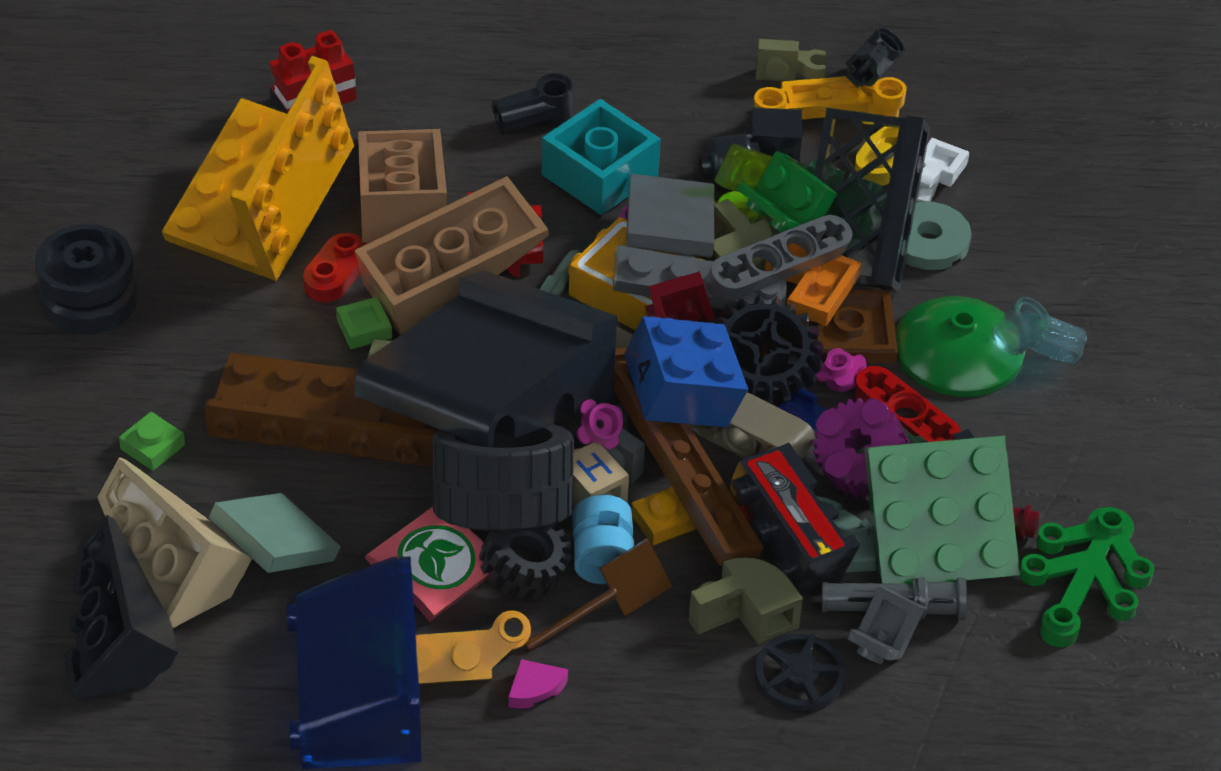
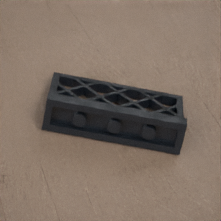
(900, 193)

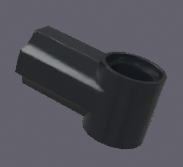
(874, 57)
(546, 104)

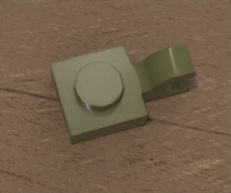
(782, 60)

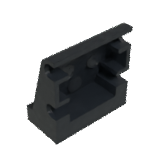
(495, 361)

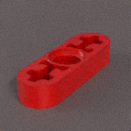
(901, 395)

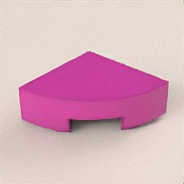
(535, 683)

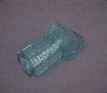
(1032, 328)

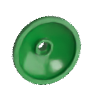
(952, 347)

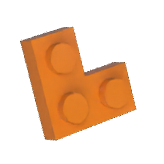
(822, 287)

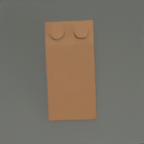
(399, 179)
(422, 262)

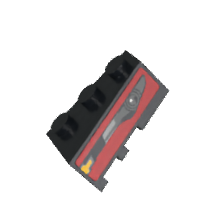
(791, 519)

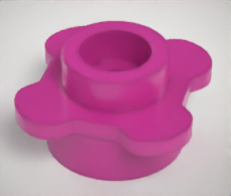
(841, 370)
(611, 424)

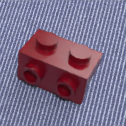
(681, 299)

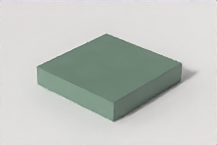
(274, 532)

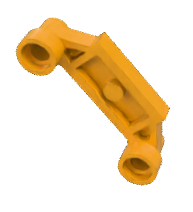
(817, 95)
(468, 653)

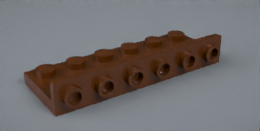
(310, 410)

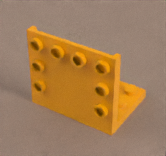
(265, 179)

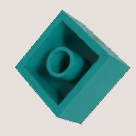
(597, 154)

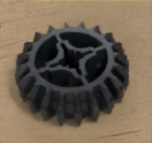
(794, 365)

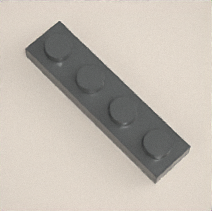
(640, 268)

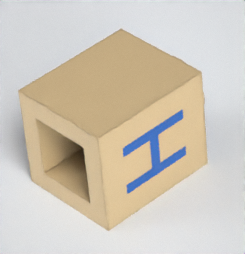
(597, 474)

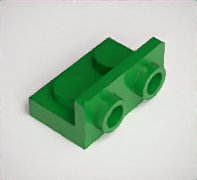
(788, 194)

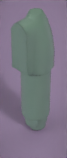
(556, 282)

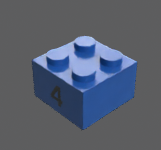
(685, 372)

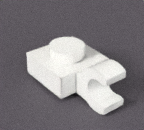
(941, 165)

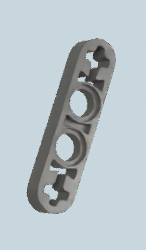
(776, 253)

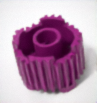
(844, 433)

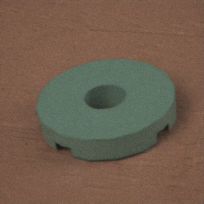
(952, 236)

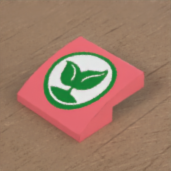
(442, 561)

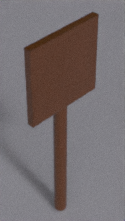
(632, 581)

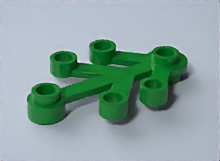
(1109, 531)

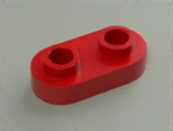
(333, 268)

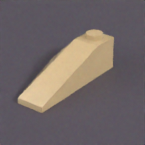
(178, 548)

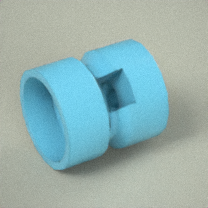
(600, 533)

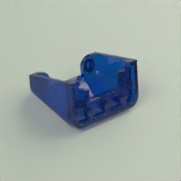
(357, 669)

